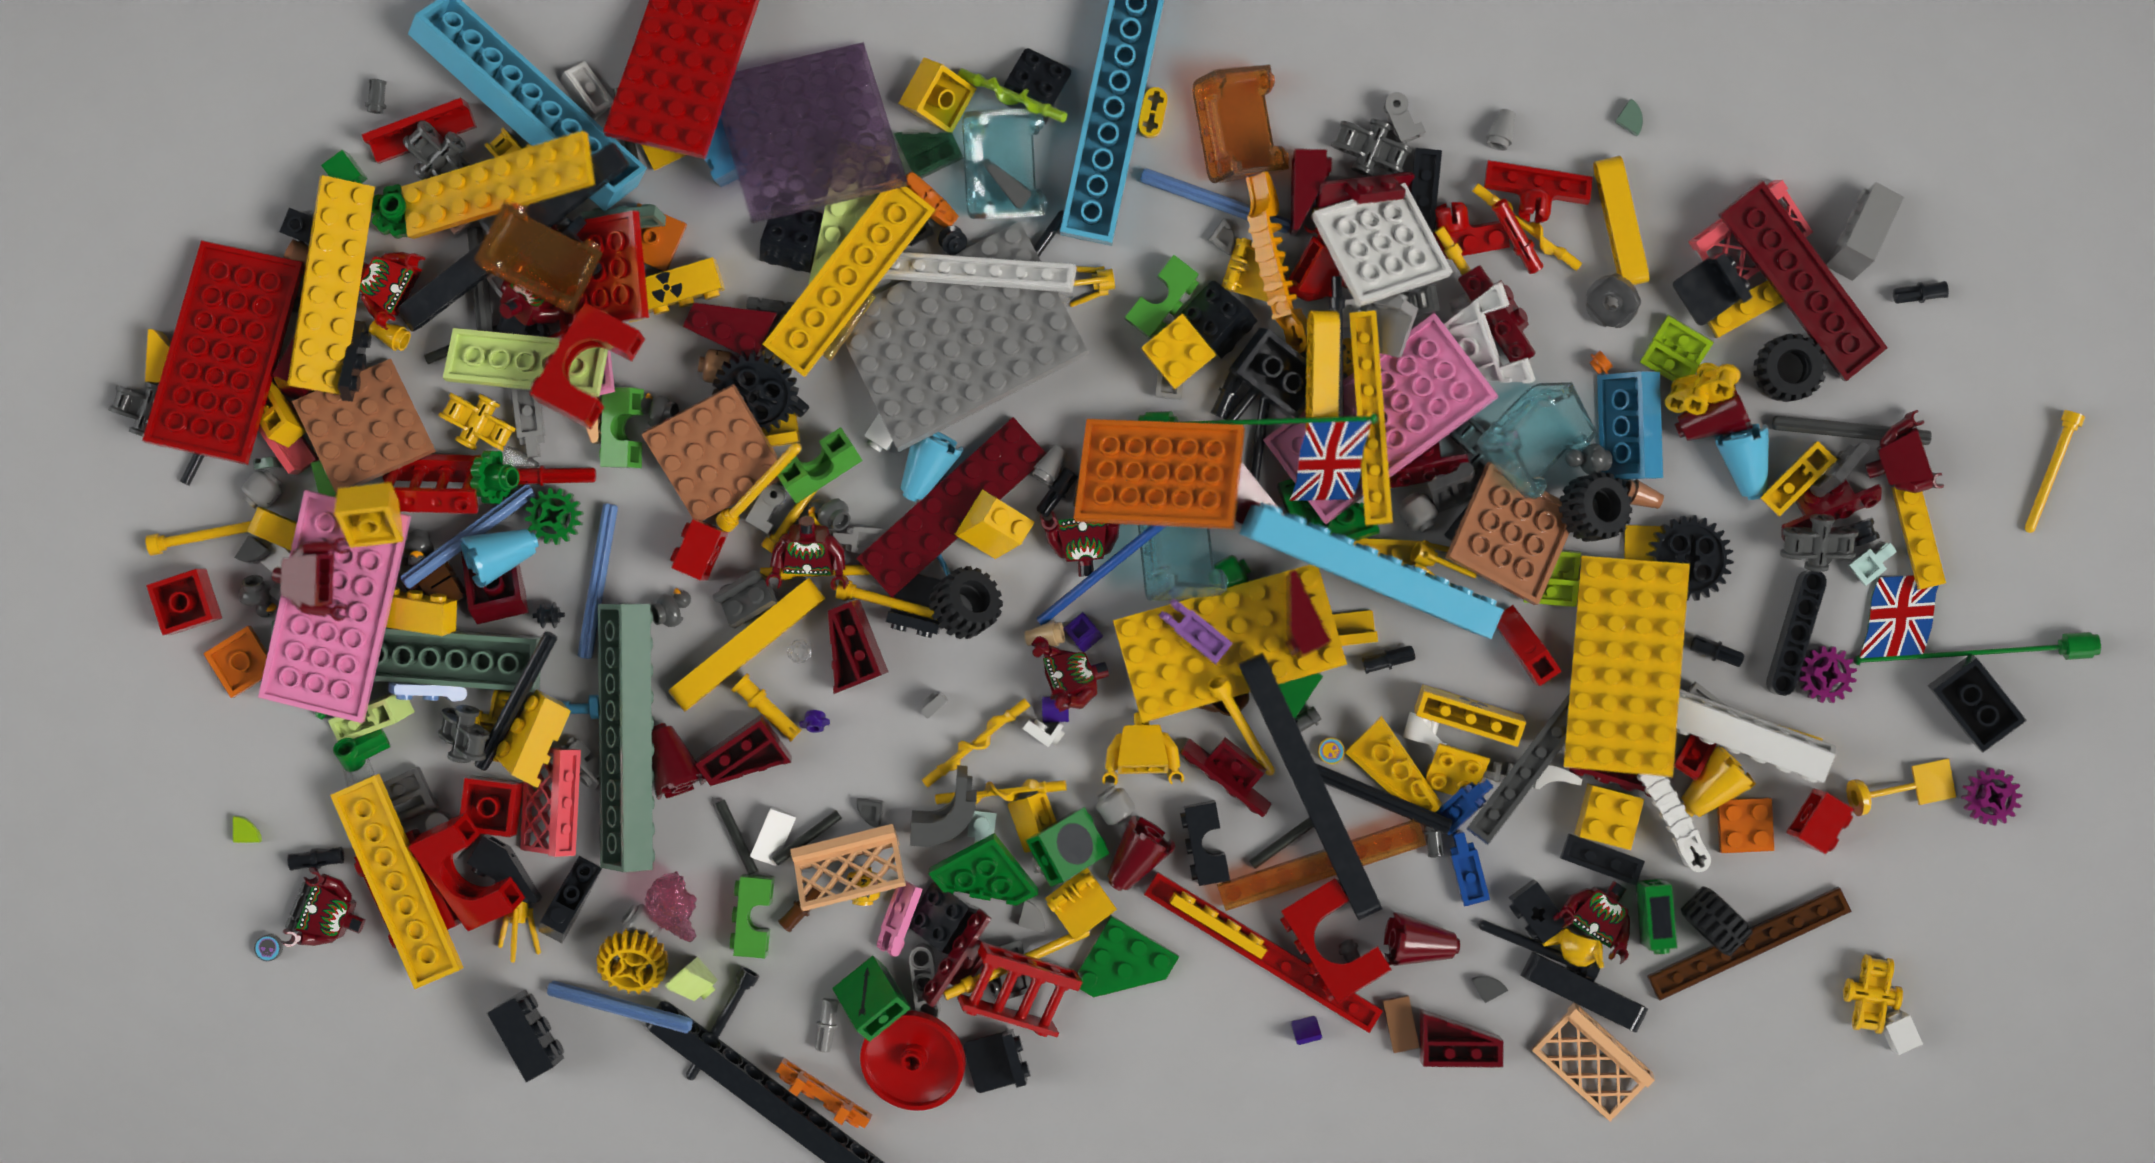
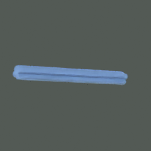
(1205, 196)
(480, 526)
(597, 580)
(620, 1007)

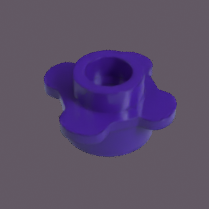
(814, 721)

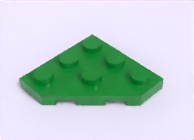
(1348, 523)
(984, 873)
(1124, 960)

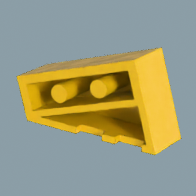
(532, 736)

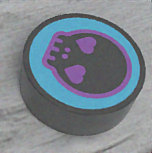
(268, 947)

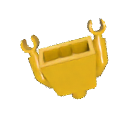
(1142, 750)

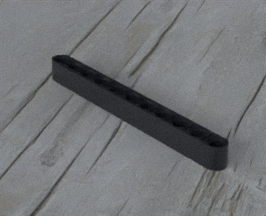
(465, 273)
(1310, 786)
(762, 1092)

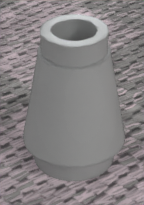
(1501, 132)
(1049, 466)

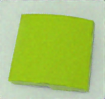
(1676, 349)
(1564, 581)

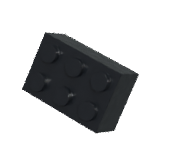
(1273, 372)
(1977, 703)
(526, 1035)

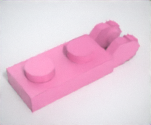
(898, 918)

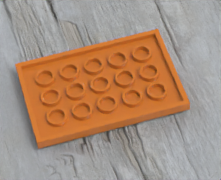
(1160, 473)

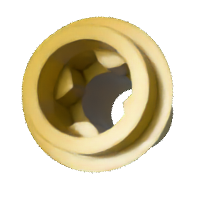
(395, 337)

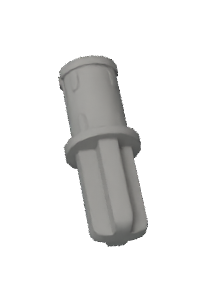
(826, 1025)

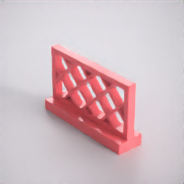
(1718, 231)
(562, 801)

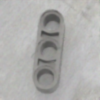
(922, 970)

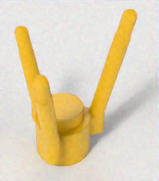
(1102, 280)
(1424, 555)
(516, 917)

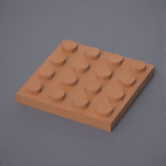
(367, 435)
(712, 452)
(1510, 536)

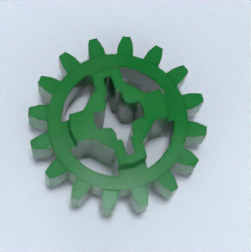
(547, 506)

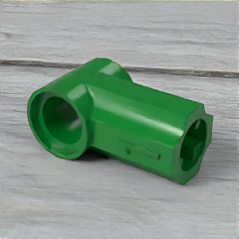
(354, 753)

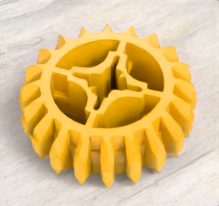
(634, 954)

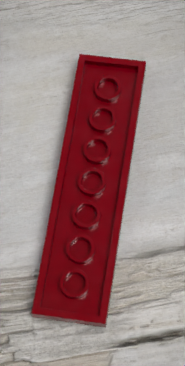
(1803, 280)
(935, 519)

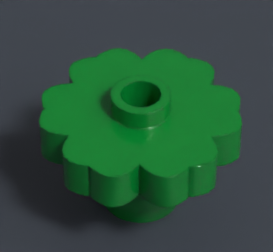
(390, 212)
(492, 477)

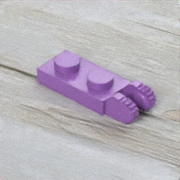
(1198, 632)

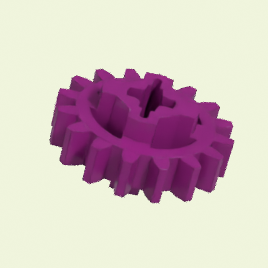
(1829, 664)
(1981, 800)

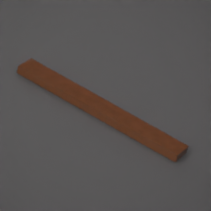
(1763, 938)

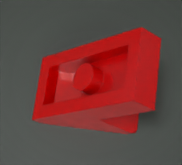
(1693, 756)

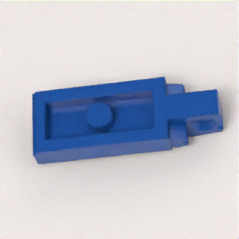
(1465, 804)
(1468, 871)

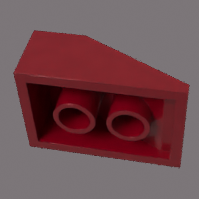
(1308, 171)
(498, 599)
(1303, 623)

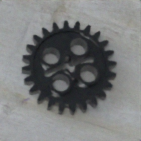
(765, 372)
(1713, 561)

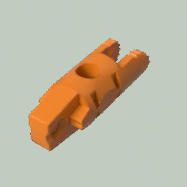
(943, 214)

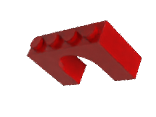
(589, 330)
(470, 903)
(1339, 979)

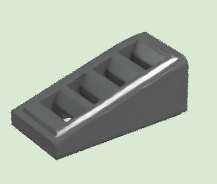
(1011, 187)
(1431, 299)

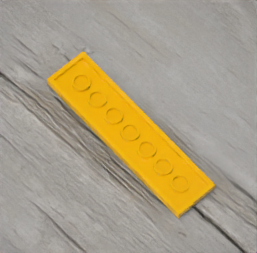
(483, 187)
(848, 278)
(331, 283)
(396, 881)

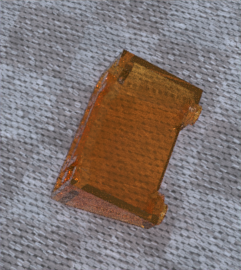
(1236, 123)
(538, 258)

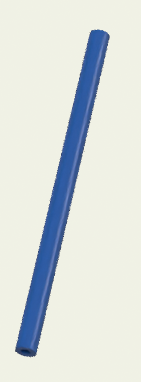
(1099, 573)

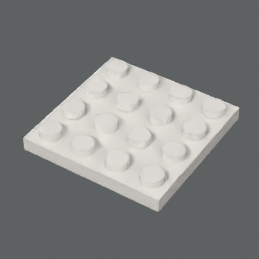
(1381, 247)

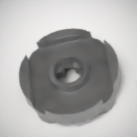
(1623, 291)

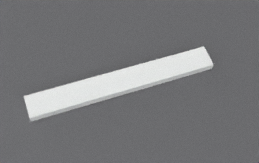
(983, 272)

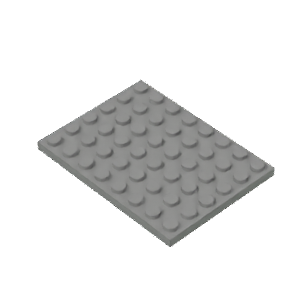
(957, 348)

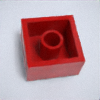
(699, 549)
(184, 601)
(492, 804)
(1820, 821)

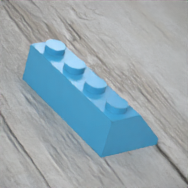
(1631, 423)

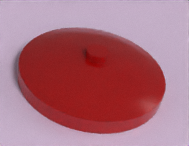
(914, 1062)

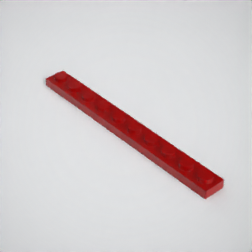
(1275, 960)

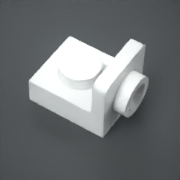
(1039, 731)

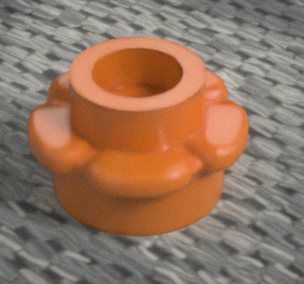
(1600, 363)

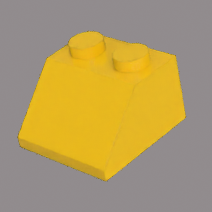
(937, 95)
(369, 515)
(993, 526)

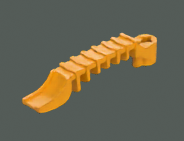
(1263, 205)

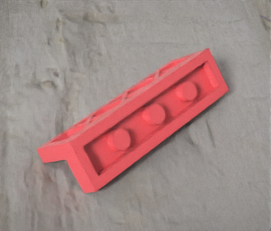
(295, 458)

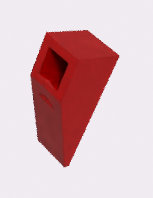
(1527, 647)

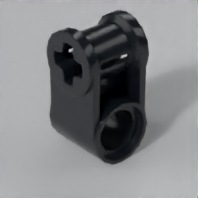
(514, 326)

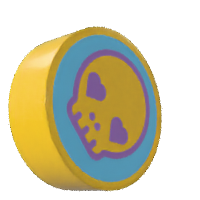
(1331, 750)

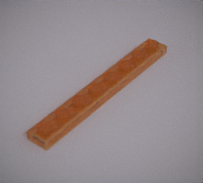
(1317, 865)

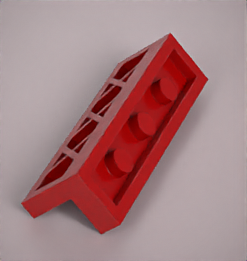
(388, 140)

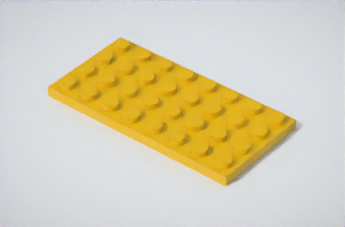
(1626, 666)
(1174, 675)

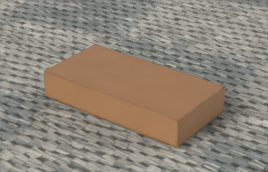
(1400, 1024)

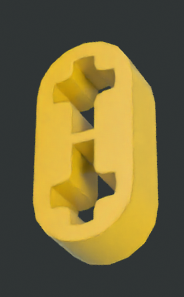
(1146, 112)

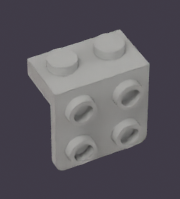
(1394, 323)

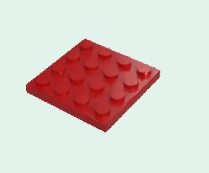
(621, 282)

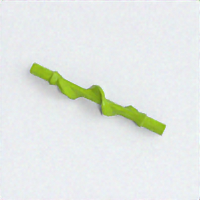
(1010, 97)

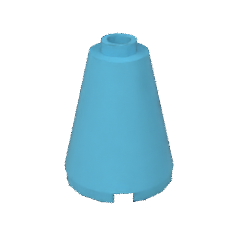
(1747, 459)
(928, 464)
(497, 553)

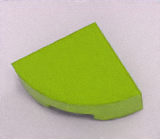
(245, 831)

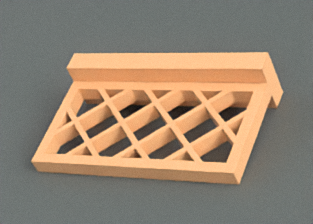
(845, 850)
(1613, 1051)

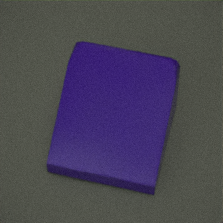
(1083, 632)
(1051, 713)
(1306, 1030)

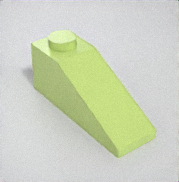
(380, 714)
(693, 981)

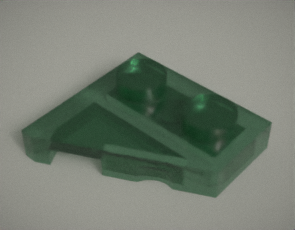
(928, 151)

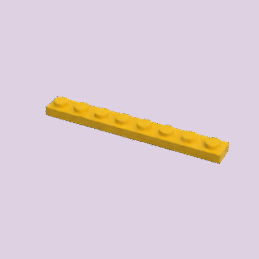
(1368, 401)

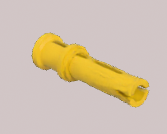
(757, 698)

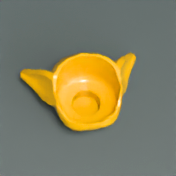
(1578, 949)

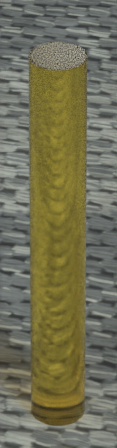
(836, 344)

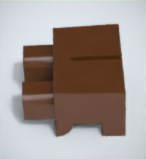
(451, 587)

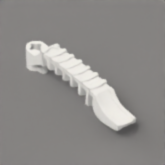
(1425, 731)
(1678, 822)

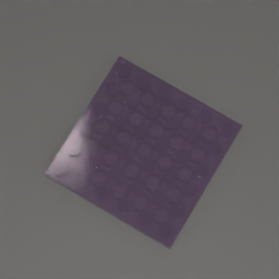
(810, 133)

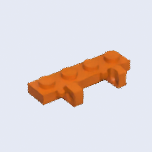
(832, 1099)

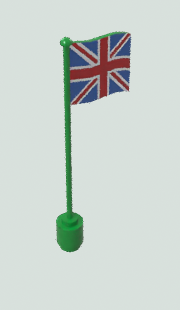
(1328, 455)
(1904, 618)

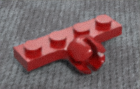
(1537, 187)
(1470, 238)

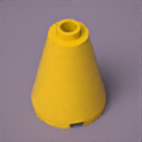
(1717, 784)

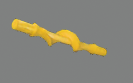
(1534, 229)
(978, 743)
(1009, 794)

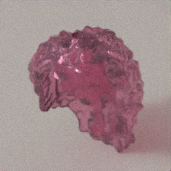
(671, 905)

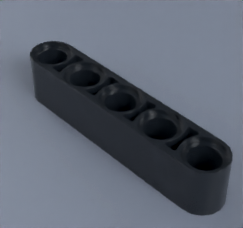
(1806, 623)
(1584, 992)

